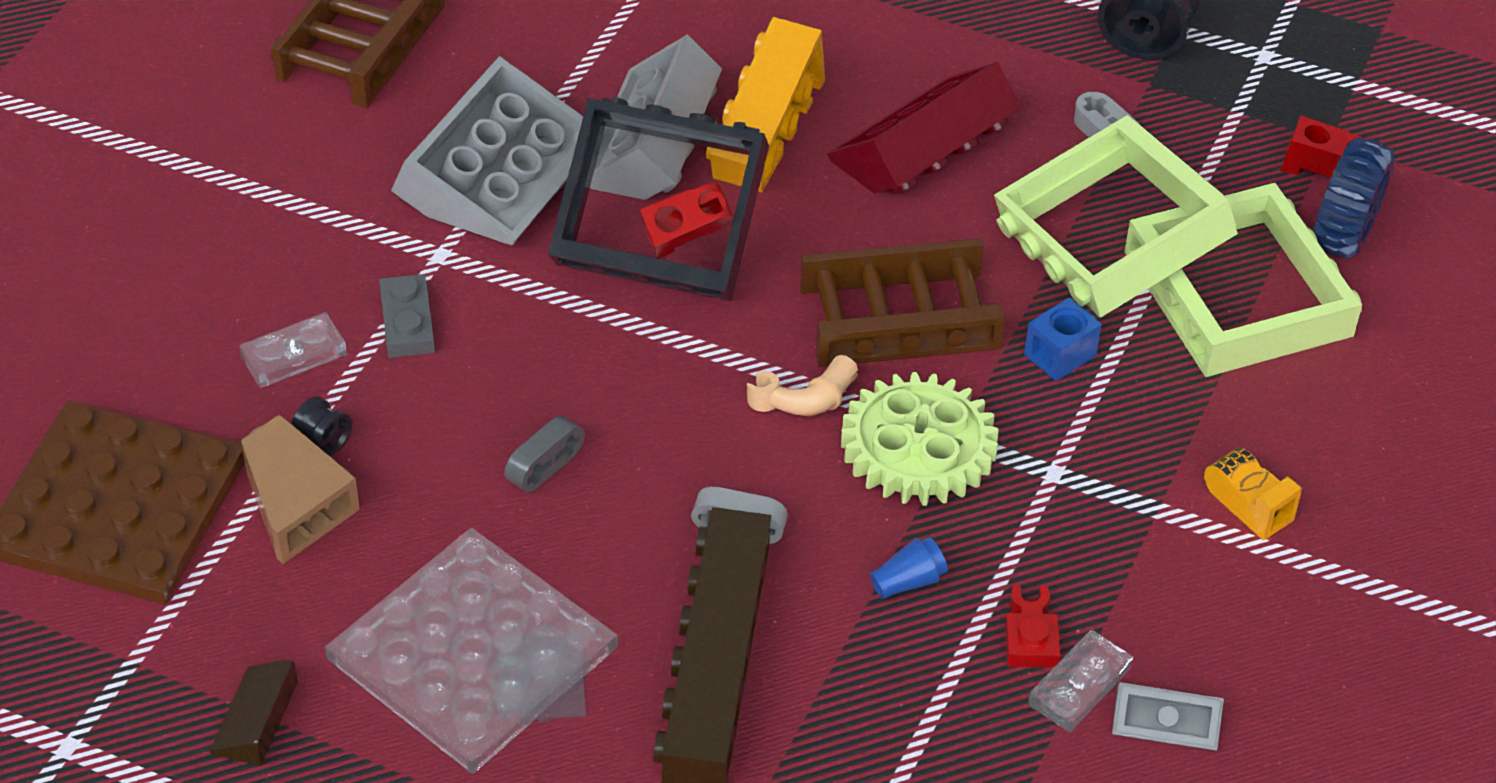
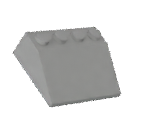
(493, 156)

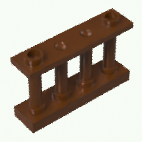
(381, 52)
(908, 334)

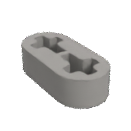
(1096, 112)
(741, 501)

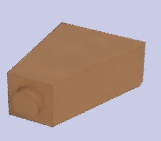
(296, 487)

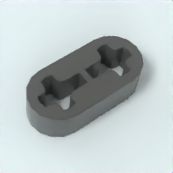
(544, 453)

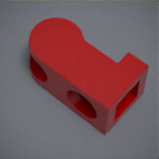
(1315, 147)
(685, 217)

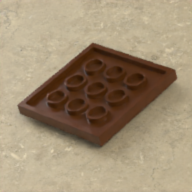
(116, 501)

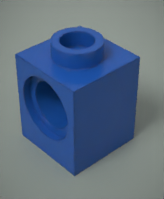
(1062, 339)

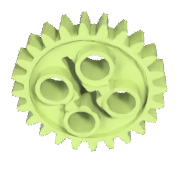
(919, 438)

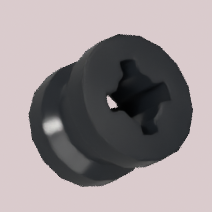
(322, 425)

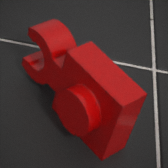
(1030, 632)

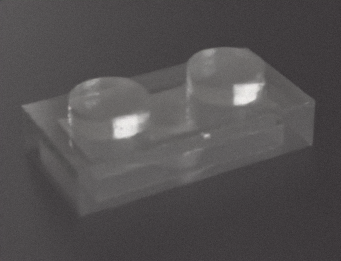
(293, 349)
(1080, 680)

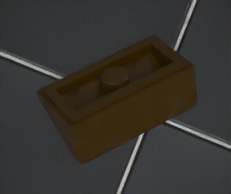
(256, 712)

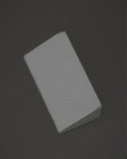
(1167, 716)

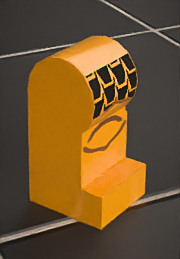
(1253, 492)

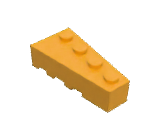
(772, 95)

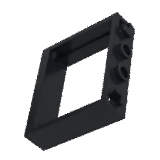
(657, 122)

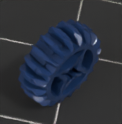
(1354, 197)

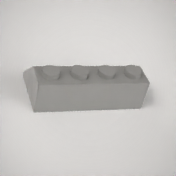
(643, 164)

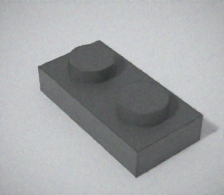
(406, 316)

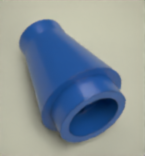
(910, 568)

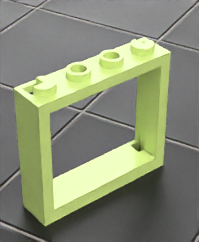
(1084, 165)
(1268, 339)

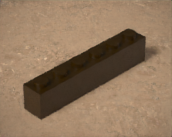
(716, 649)

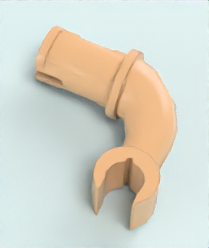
(820, 395)

